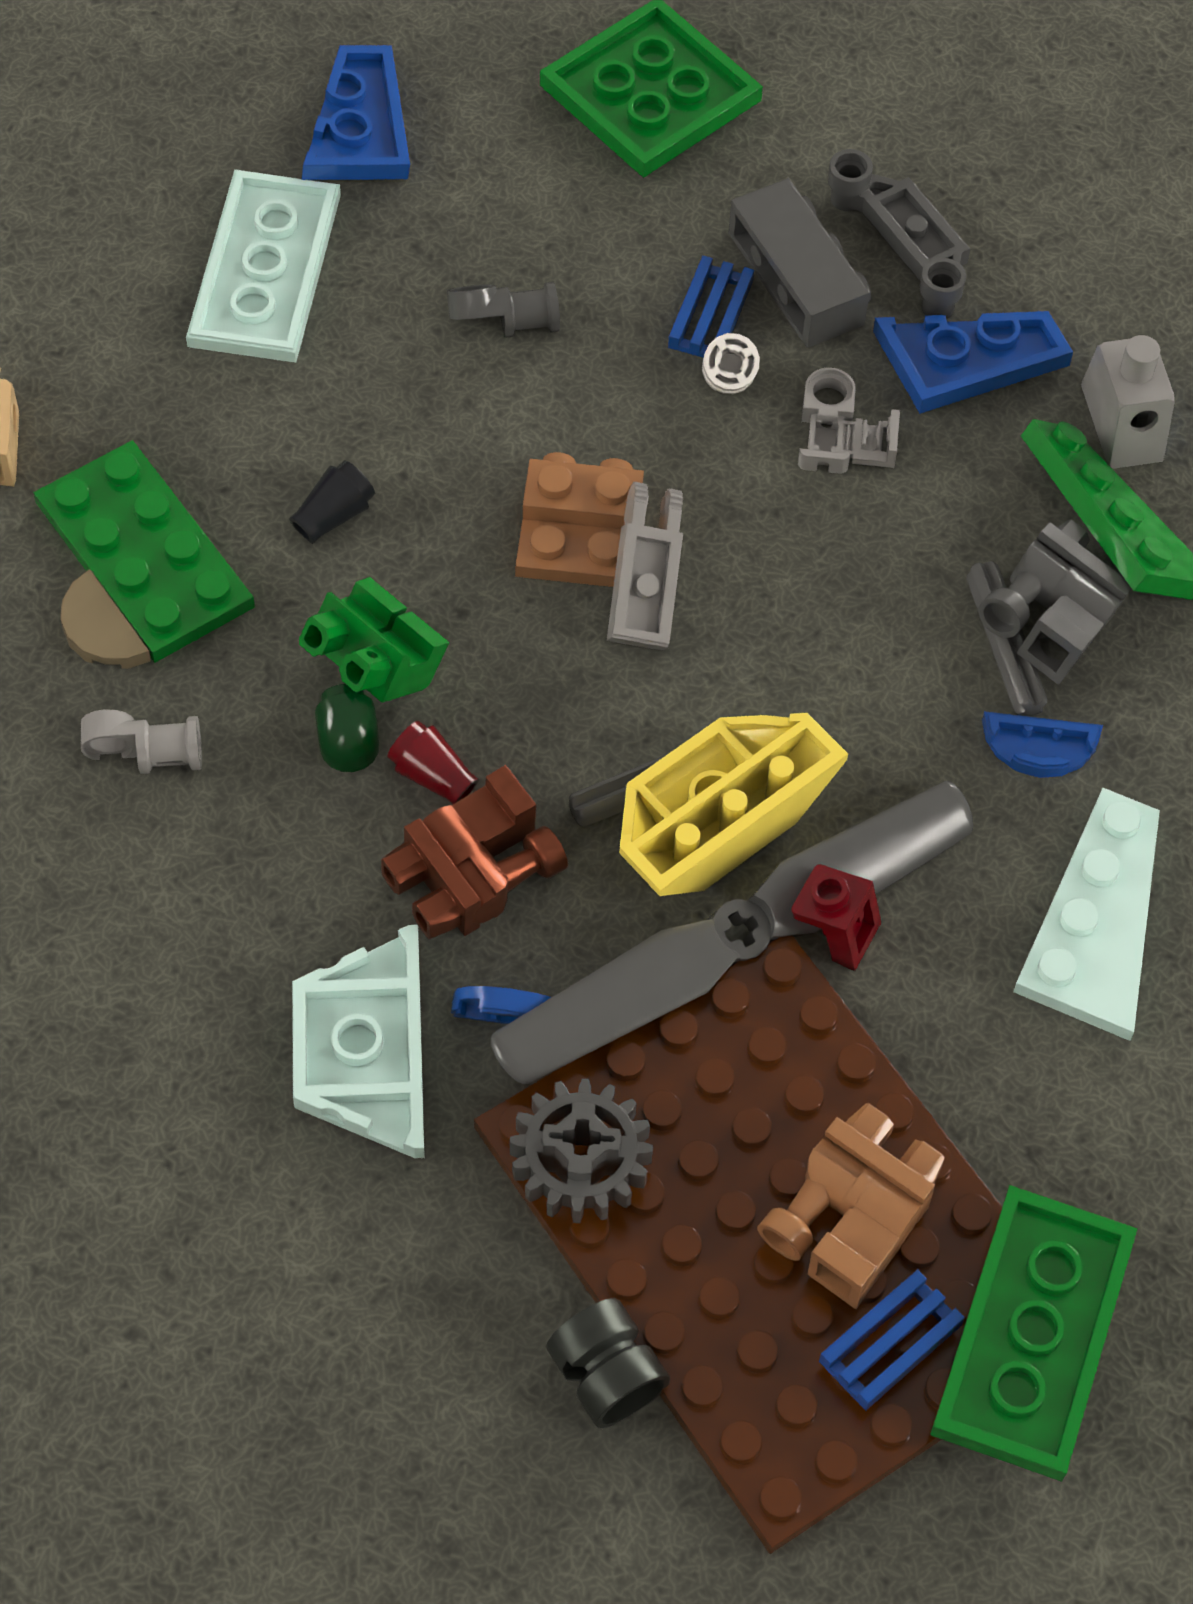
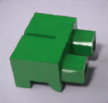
(375, 642)

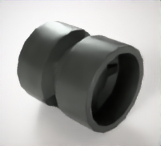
(612, 1369)

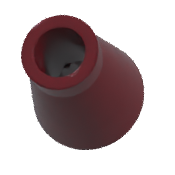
(431, 762)

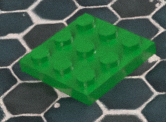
(650, 86)

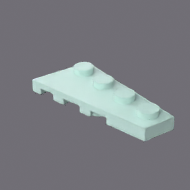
(1096, 925)

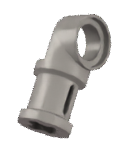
(152, 744)

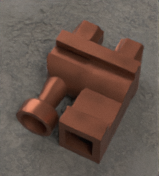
(456, 852)

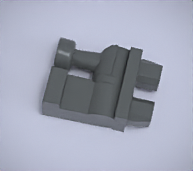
(1071, 586)

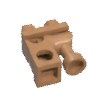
(871, 1190)

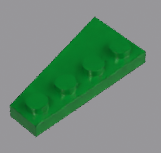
(1122, 524)

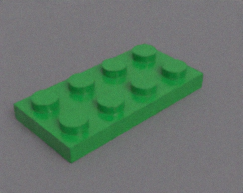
(144, 550)
(1034, 1333)

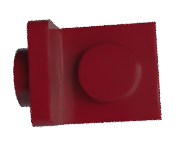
(844, 910)

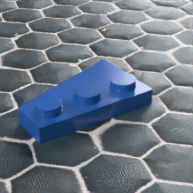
(360, 120)
(964, 359)

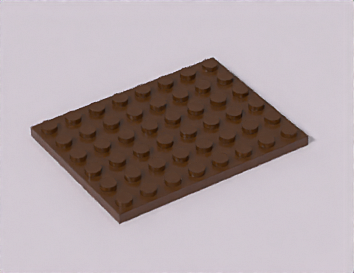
(733, 1110)

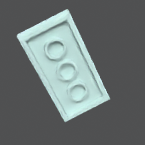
(264, 266)

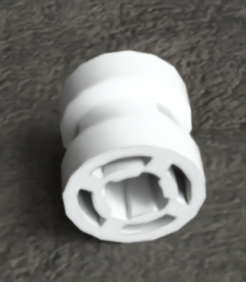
(724, 370)

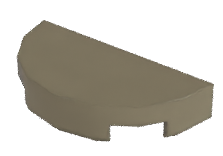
(98, 627)

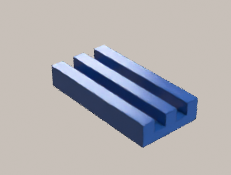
(722, 277)
(930, 1303)

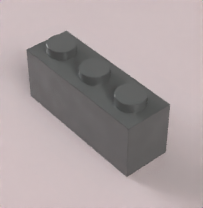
(799, 262)

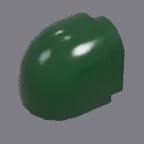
(347, 729)

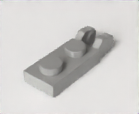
(646, 572)

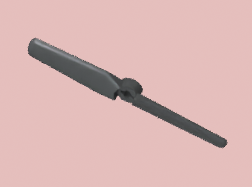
(692, 957)

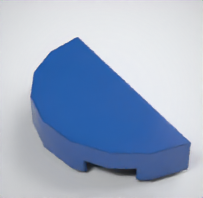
(1040, 744)
(494, 1003)

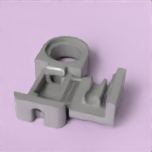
(845, 437)

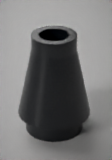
(333, 501)

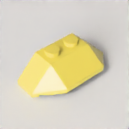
(724, 798)

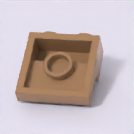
(573, 519)

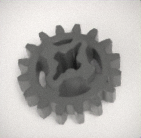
(610, 1152)

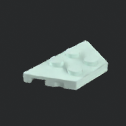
(363, 1044)

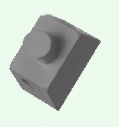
(1125, 382)

